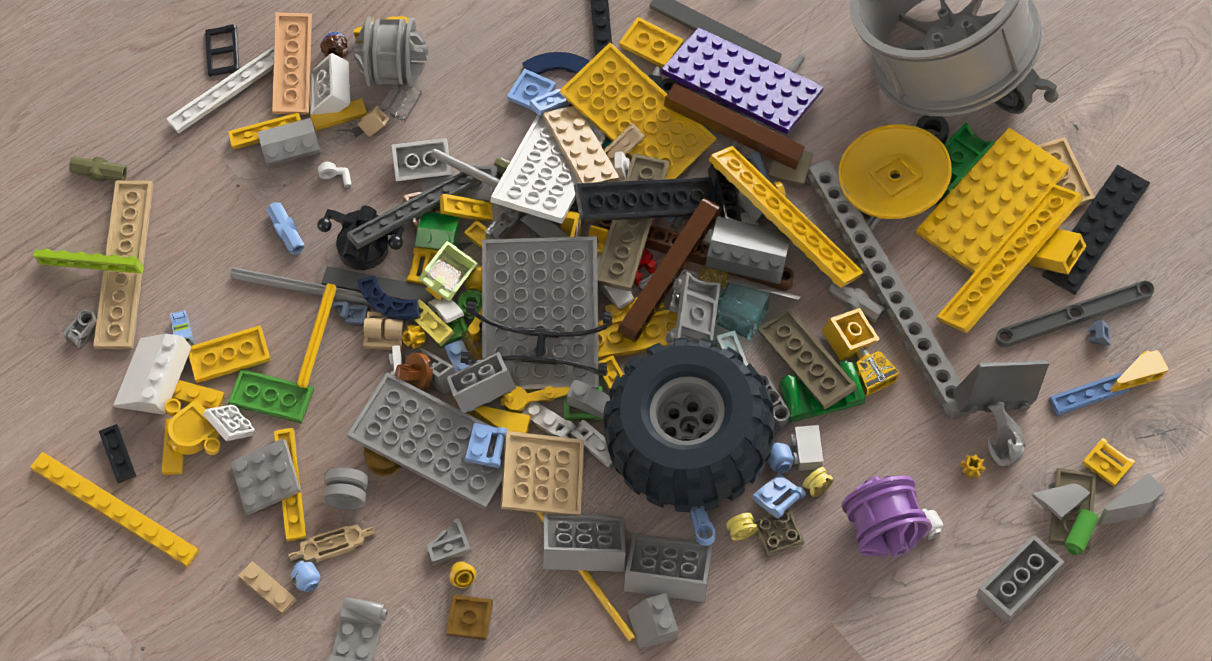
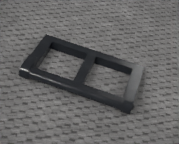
(234, 48)

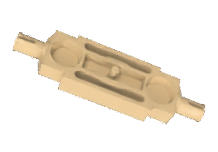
(332, 543)

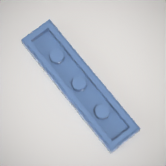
(1085, 395)

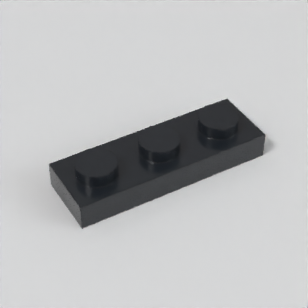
(117, 453)

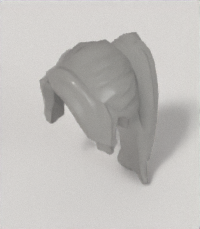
(1010, 441)

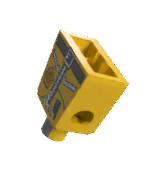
(874, 371)

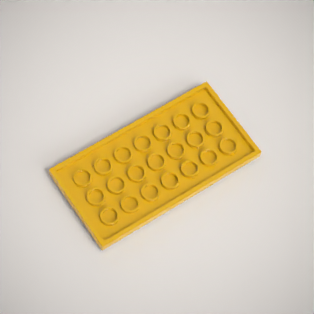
(617, 93)
(991, 199)

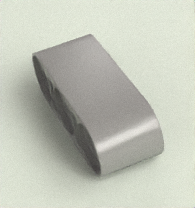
(540, 227)
(779, 406)

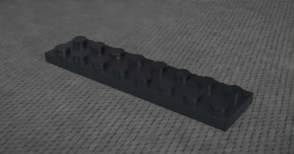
(642, 198)
(1101, 224)

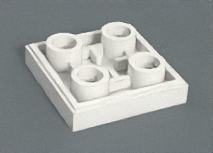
(229, 422)

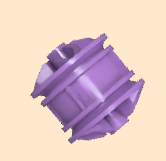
(886, 516)

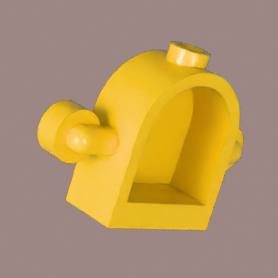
(190, 429)

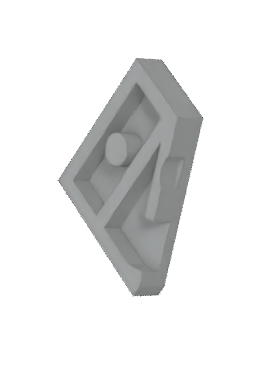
(449, 544)

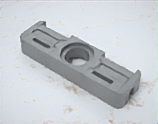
(498, 228)

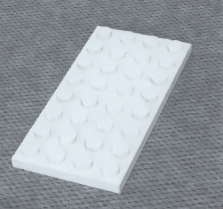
(540, 176)

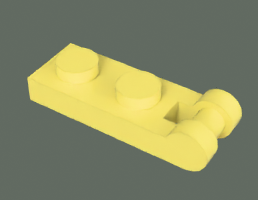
(433, 324)

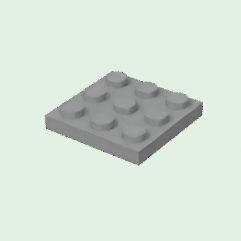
(265, 477)

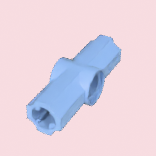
(285, 228)

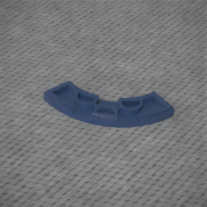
(555, 60)
(385, 304)

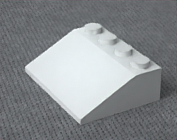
(153, 373)

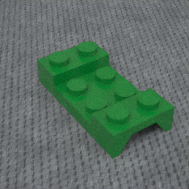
(964, 152)

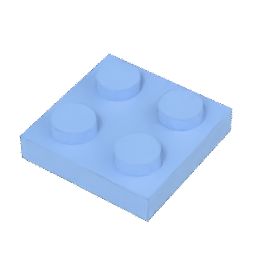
(528, 87)

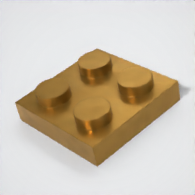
(469, 617)

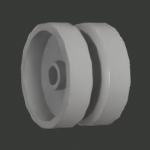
(345, 488)

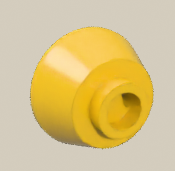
(462, 575)

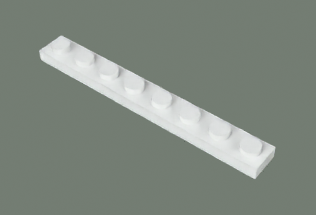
(222, 91)

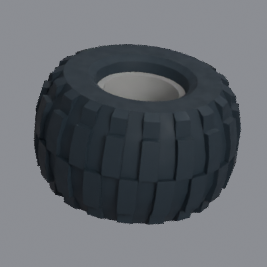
(713, 459)

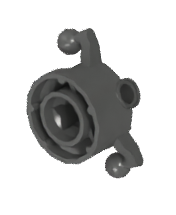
(1021, 97)

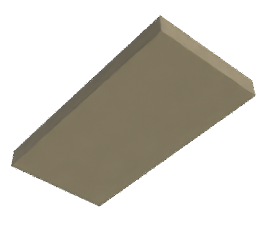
(1061, 528)

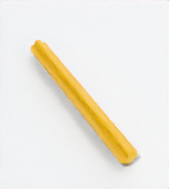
(316, 335)

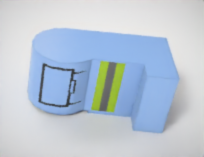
(181, 326)

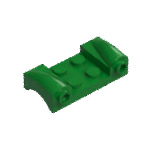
(804, 405)

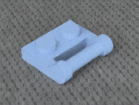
(480, 443)
(774, 491)

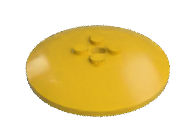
(891, 150)

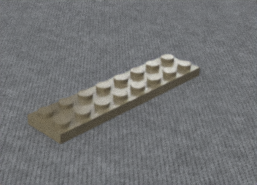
(629, 236)

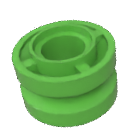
(470, 296)

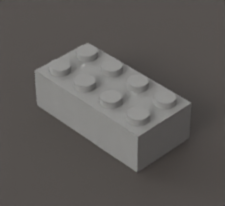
(1020, 579)

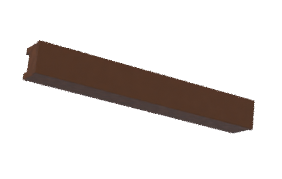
(734, 126)

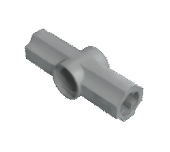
(857, 299)

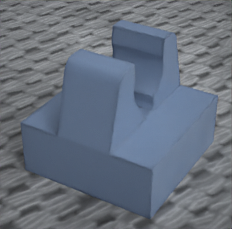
(1102, 333)

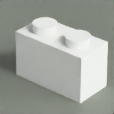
(808, 447)

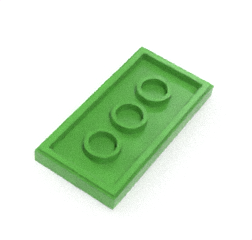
(270, 396)

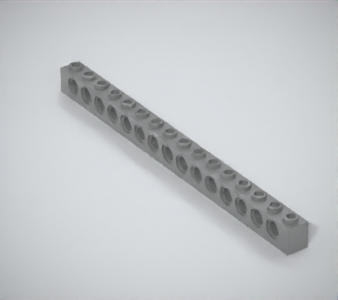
(888, 277)

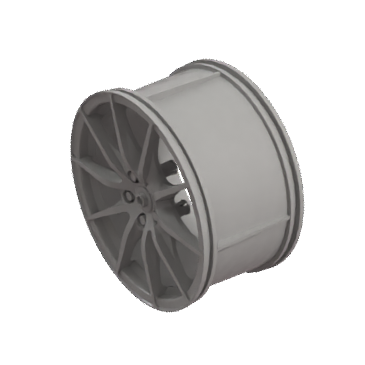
(959, 60)

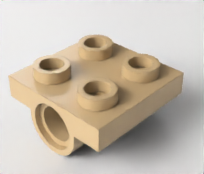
(382, 332)

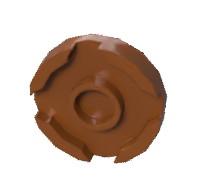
(415, 371)

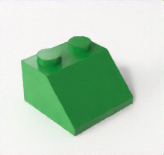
(436, 230)

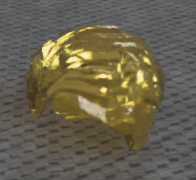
(713, 275)

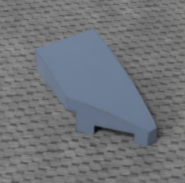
(351, 314)

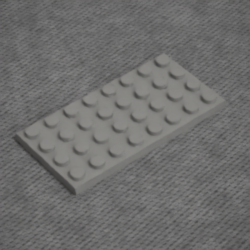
(426, 439)

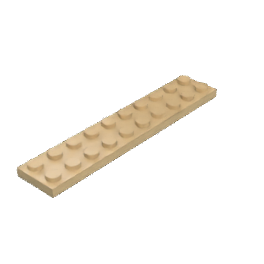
(120, 289)

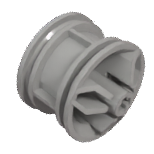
(390, 51)

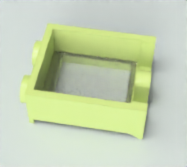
(448, 271)

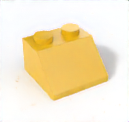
(849, 333)

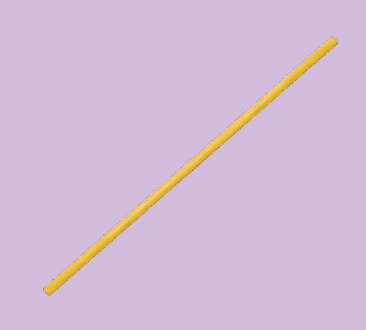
(596, 590)

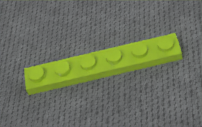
(89, 261)

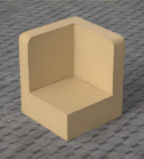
(373, 121)

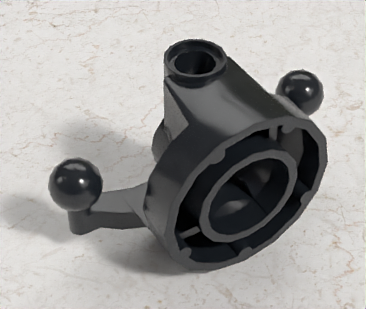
(368, 255)

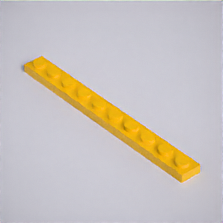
(115, 509)

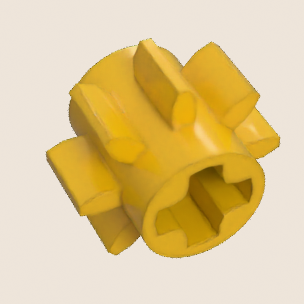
(413, 336)
(971, 471)

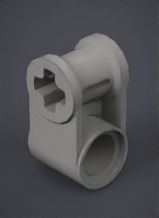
(79, 330)

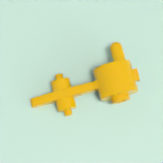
(518, 399)

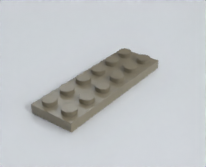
(807, 358)

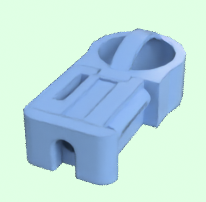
(702, 523)

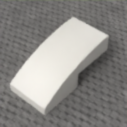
(446, 310)

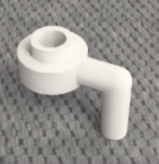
(329, 170)

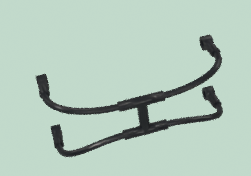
(541, 333)

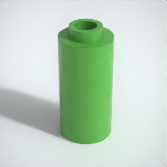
(1081, 532)

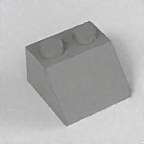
(653, 621)

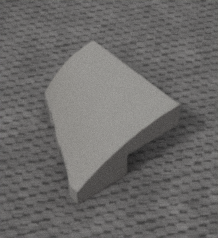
(1062, 499)

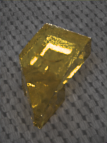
(476, 352)

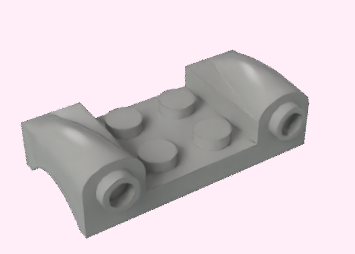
(696, 309)
(358, 630)

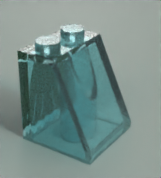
(741, 309)

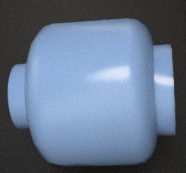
(781, 458)
(305, 576)

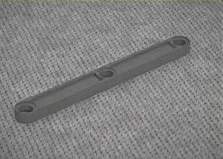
(1062, 318)

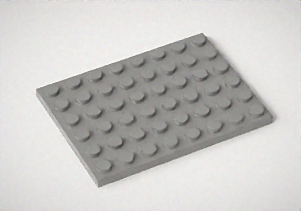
(542, 287)

